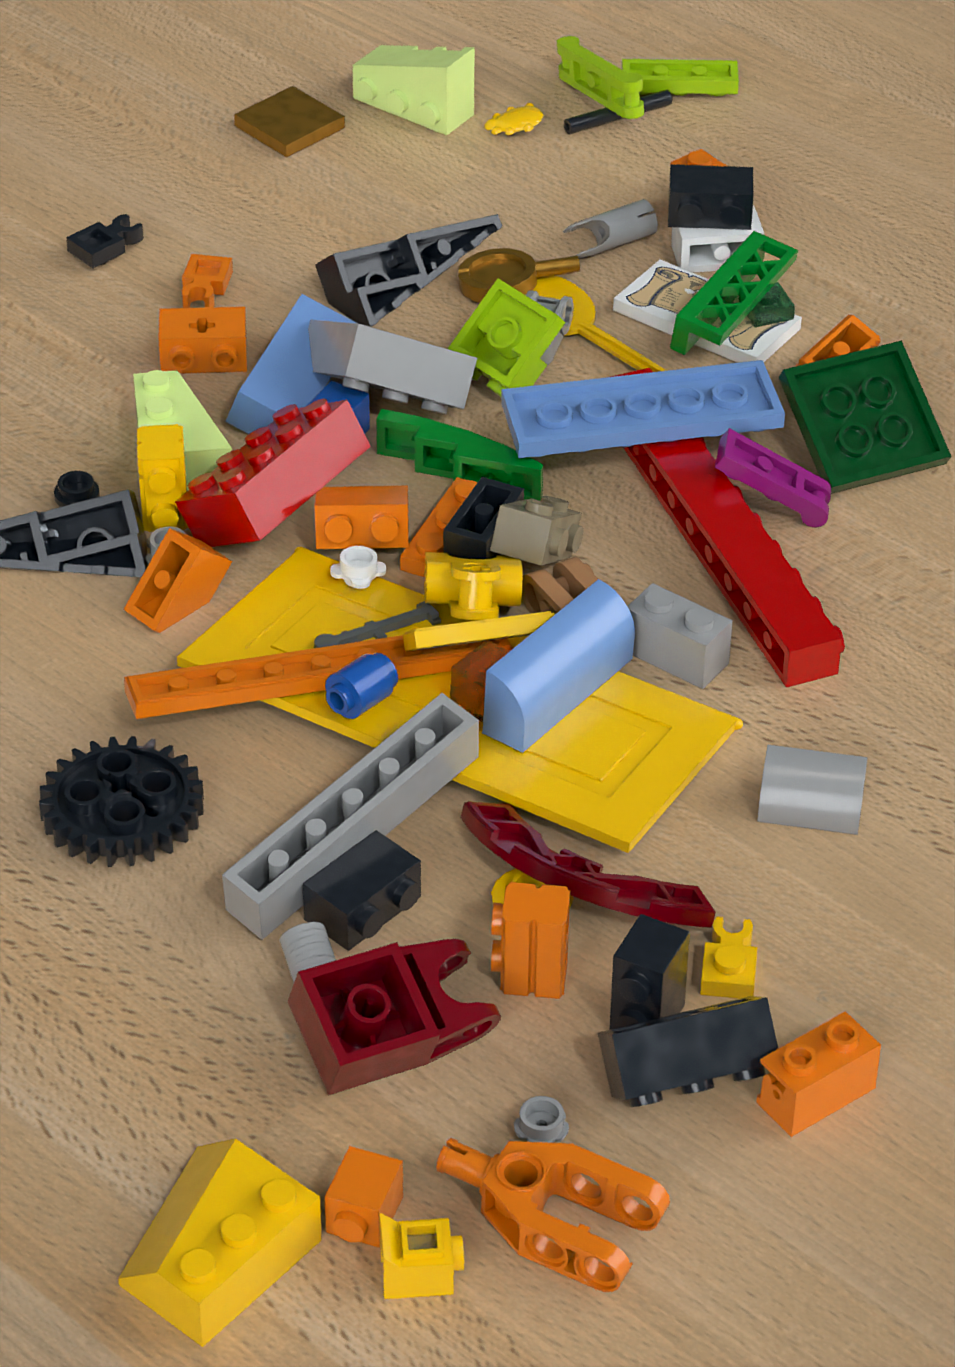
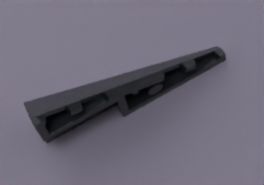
(82, 537)

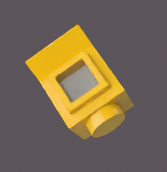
(419, 1257)

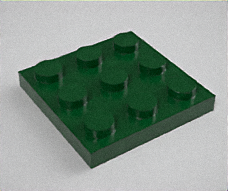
(864, 416)

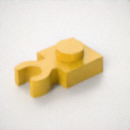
(729, 962)

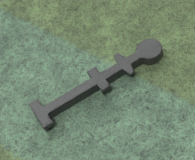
(371, 629)

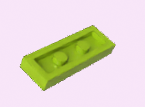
(685, 76)

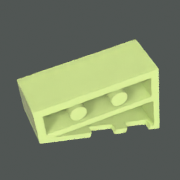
(418, 84)
(168, 400)

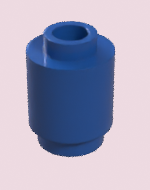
(361, 685)

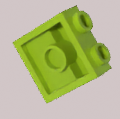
(507, 338)

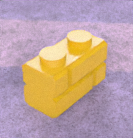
(161, 475)

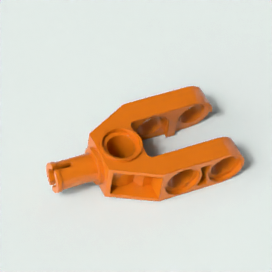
(528, 1173)

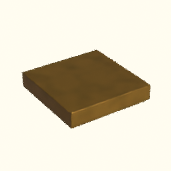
(289, 121)

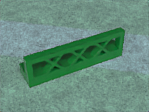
(728, 283)

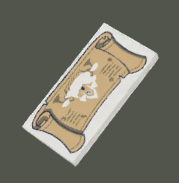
(666, 289)

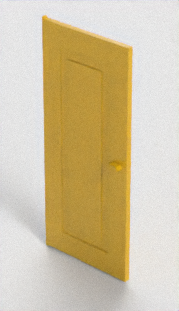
(596, 771)

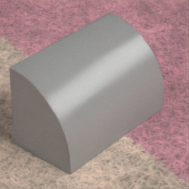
(812, 789)

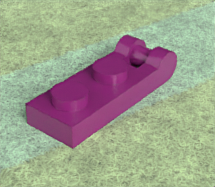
(774, 477)

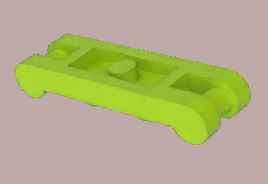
(600, 79)

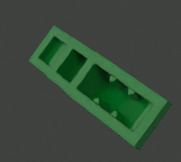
(455, 452)

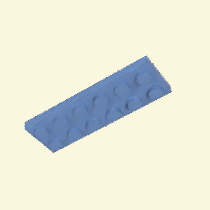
(641, 408)

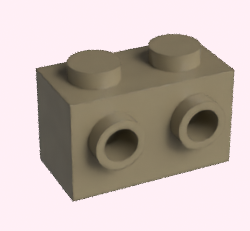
(537, 530)

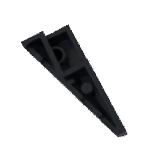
(381, 276)

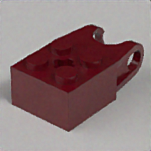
(385, 1012)

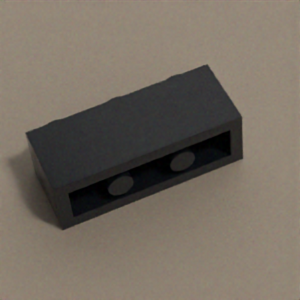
(688, 1050)

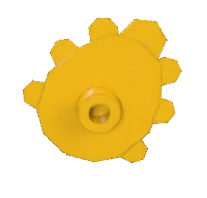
(515, 120)

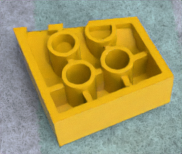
(221, 1239)

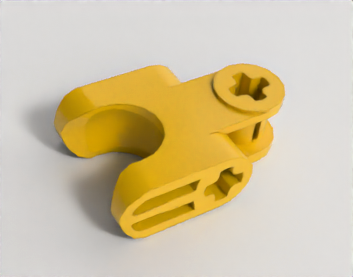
(473, 585)

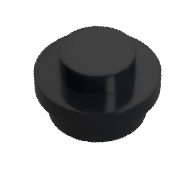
(75, 487)

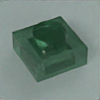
(772, 308)

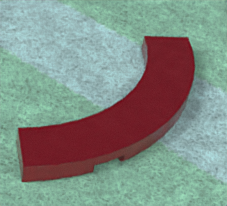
(523, 848)

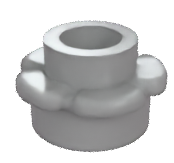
(541, 1120)

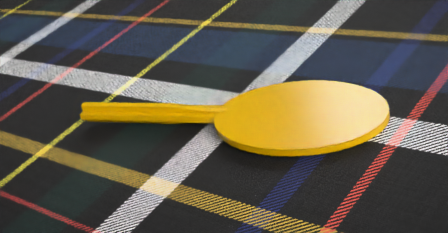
(584, 318)

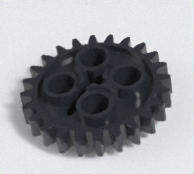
(121, 801)

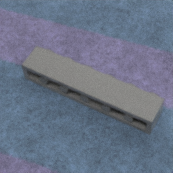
(369, 797)

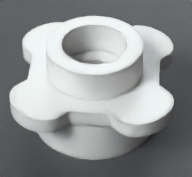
(358, 567)

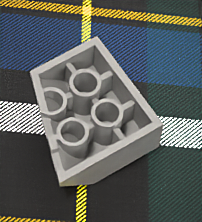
(391, 363)

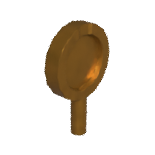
(510, 265)

